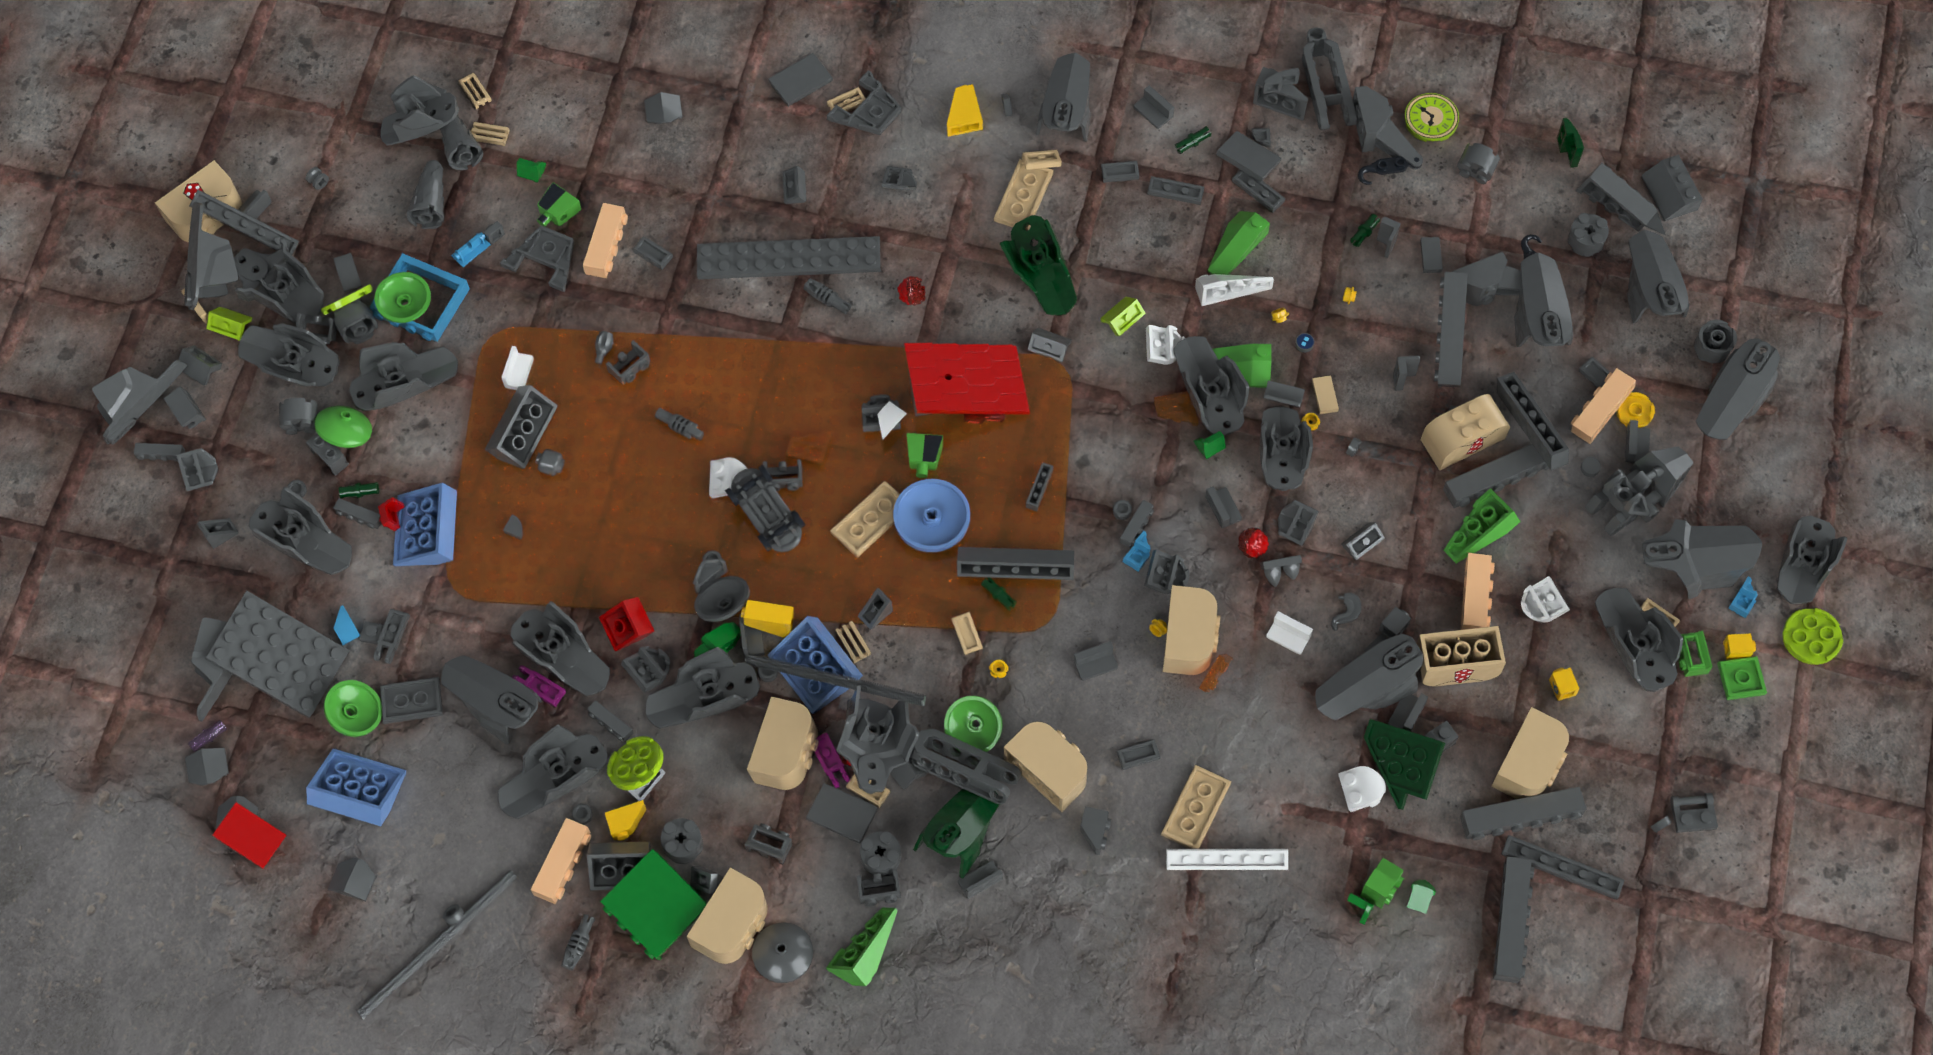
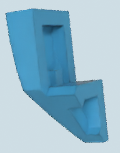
(1138, 553)
(1744, 599)
(345, 627)

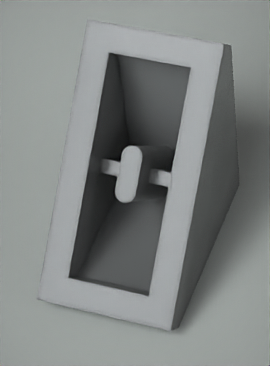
(218, 531)
(876, 609)

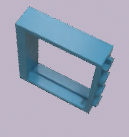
(435, 274)

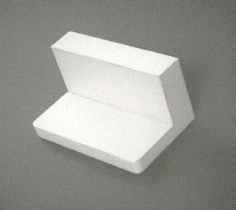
(516, 369)
(1289, 633)

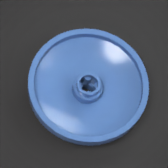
(931, 500)

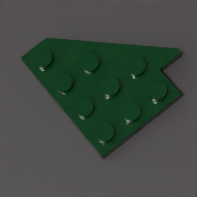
(1404, 759)

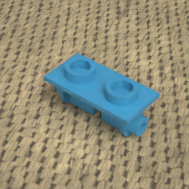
(471, 249)

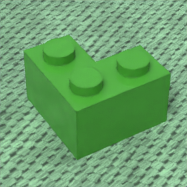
(1382, 883)

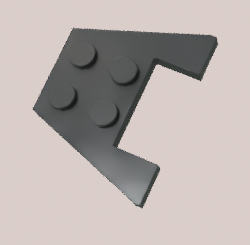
(873, 113)
(547, 249)

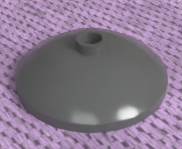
(722, 598)
(785, 965)

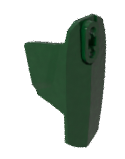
(1041, 265)
(967, 821)

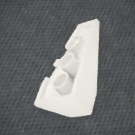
(1225, 287)

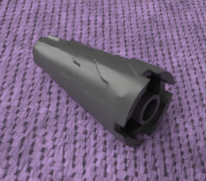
(460, 145)
(428, 198)

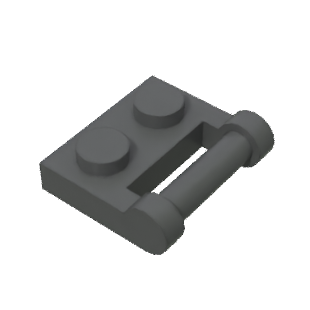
(1694, 819)

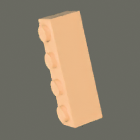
(605, 240)
(1603, 405)
(1476, 591)
(561, 861)

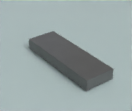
(1175, 190)
(1259, 191)

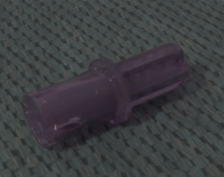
(207, 735)

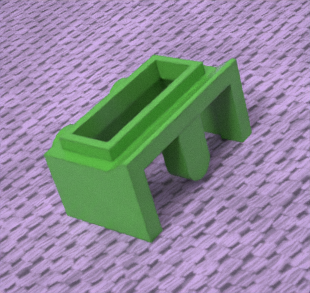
(1685, 660)

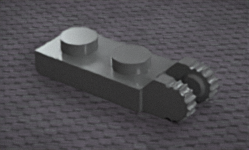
(391, 634)

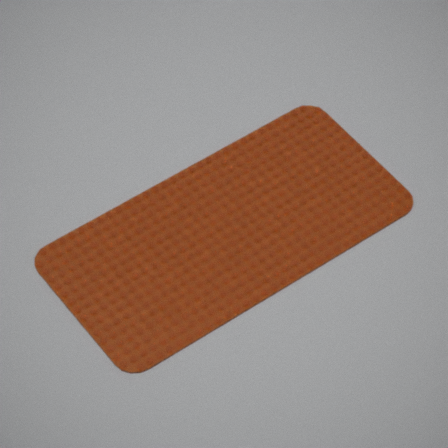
(637, 504)

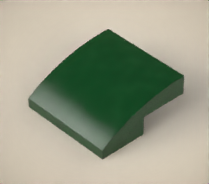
(1570, 142)

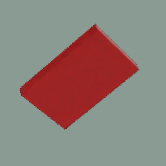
(249, 835)

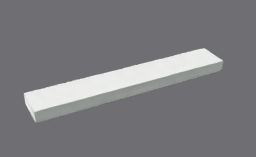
(1227, 859)

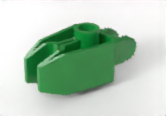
(724, 637)

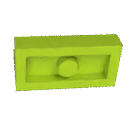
(1123, 315)
(227, 322)

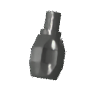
(603, 345)

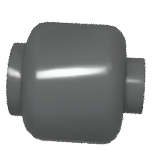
(550, 462)

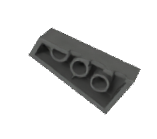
(1617, 197)

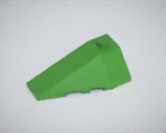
(1252, 361)
(1485, 524)

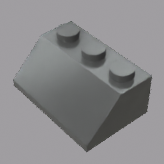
(1672, 188)
(613, 861)

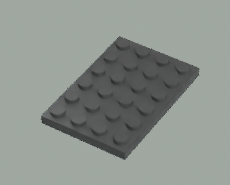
(277, 654)

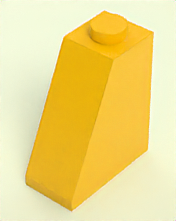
(964, 112)
(768, 617)

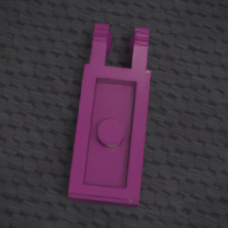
(545, 688)
(830, 759)

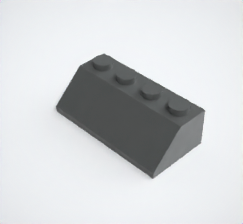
(521, 426)

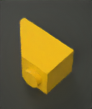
(625, 820)

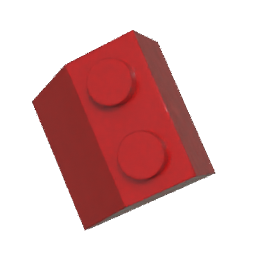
(626, 623)

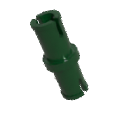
(1193, 139)
(1365, 230)
(359, 490)
(998, 593)

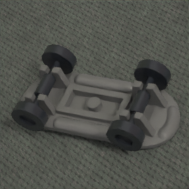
(766, 509)

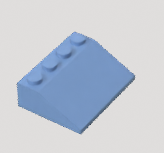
(426, 526)
(816, 648)
(355, 787)

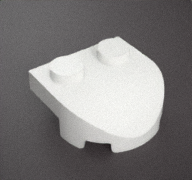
(1161, 343)
(722, 474)
(1543, 601)
(1362, 787)

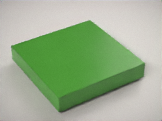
(1742, 678)

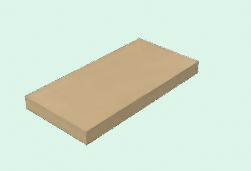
(1023, 194)
(867, 520)
(1196, 808)

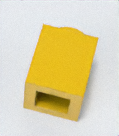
(1739, 646)
(1564, 683)

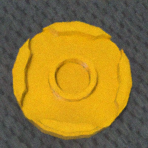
(1636, 407)

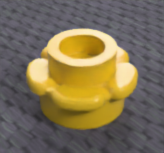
(1349, 295)
(1279, 315)
(1311, 417)
(1158, 627)
(998, 664)

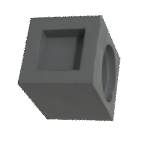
(1395, 623)

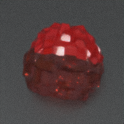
(911, 291)
(1253, 542)

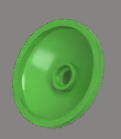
(399, 289)
(343, 426)
(360, 701)
(961, 717)

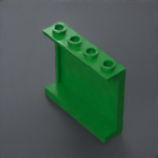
(654, 904)

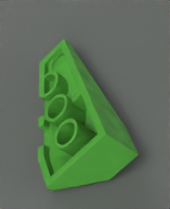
(1239, 239)
(862, 957)

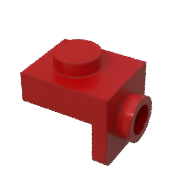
(388, 513)

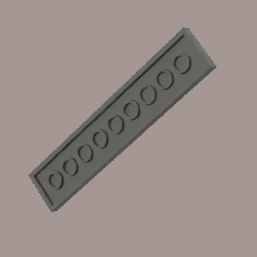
(788, 257)

